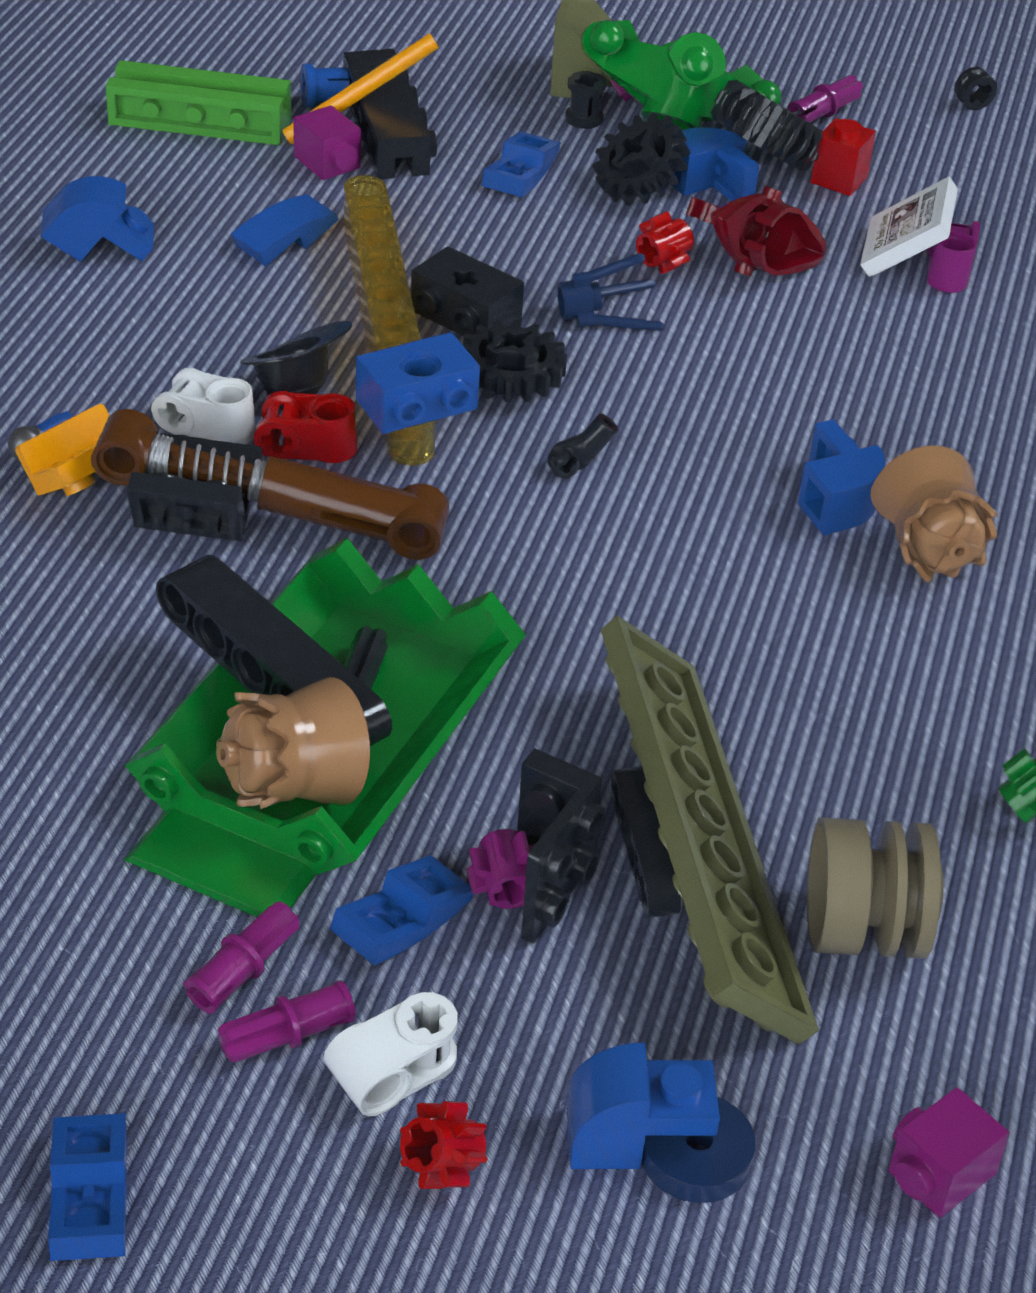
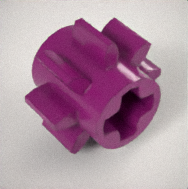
(500, 867)

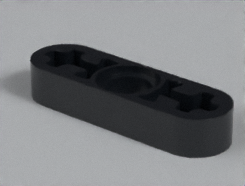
(645, 851)

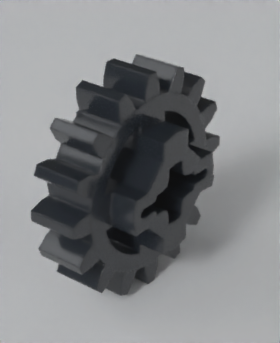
(641, 159)
(516, 360)

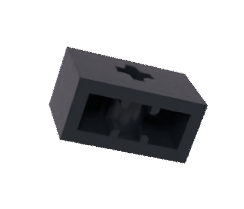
(465, 292)

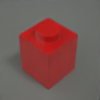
(843, 156)

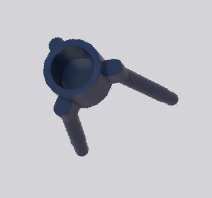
(582, 296)

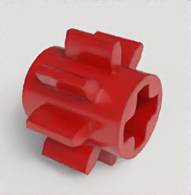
(665, 242)
(443, 1145)

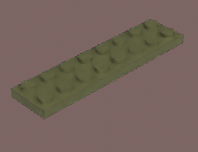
(707, 836)

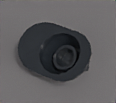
(298, 363)

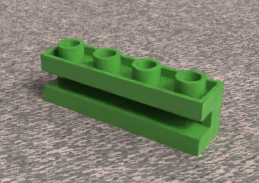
(199, 102)

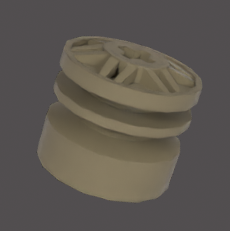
(884, 887)

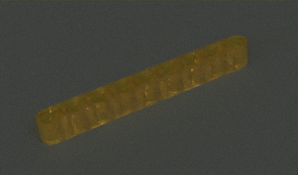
(383, 294)

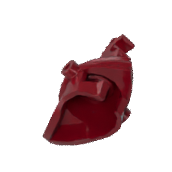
(763, 233)

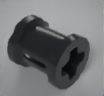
(585, 99)

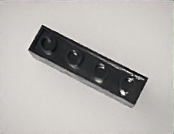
(390, 118)

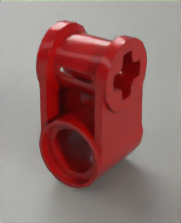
(312, 425)

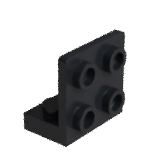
(191, 505)
(562, 819)

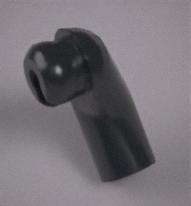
(579, 450)

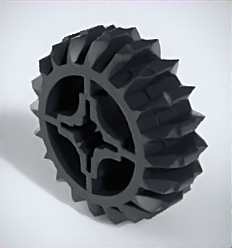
(767, 125)

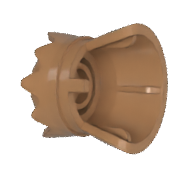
(935, 510)
(296, 746)

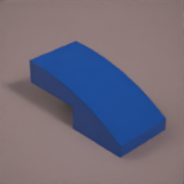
(522, 164)
(278, 226)
(406, 910)
(88, 1187)

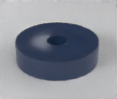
(707, 1173)

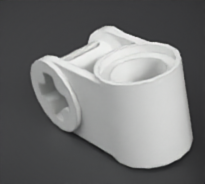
(212, 407)
(391, 1058)

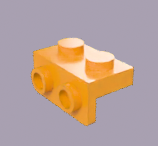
(63, 453)

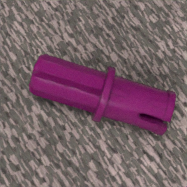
(827, 99)
(241, 957)
(287, 1022)

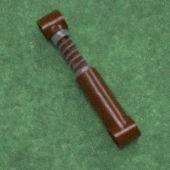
(405, 518)

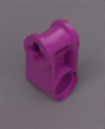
(953, 258)

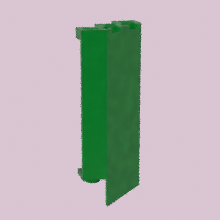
(428, 680)

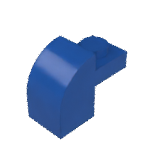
(718, 162)
(95, 209)
(838, 479)
(624, 1097)

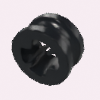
(983, 95)

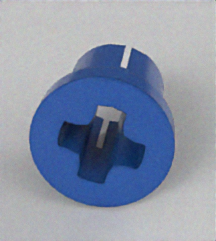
(321, 83)

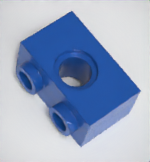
(417, 382)

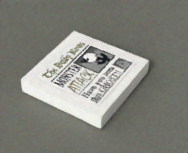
(909, 227)

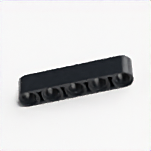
(255, 638)

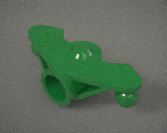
(671, 78)

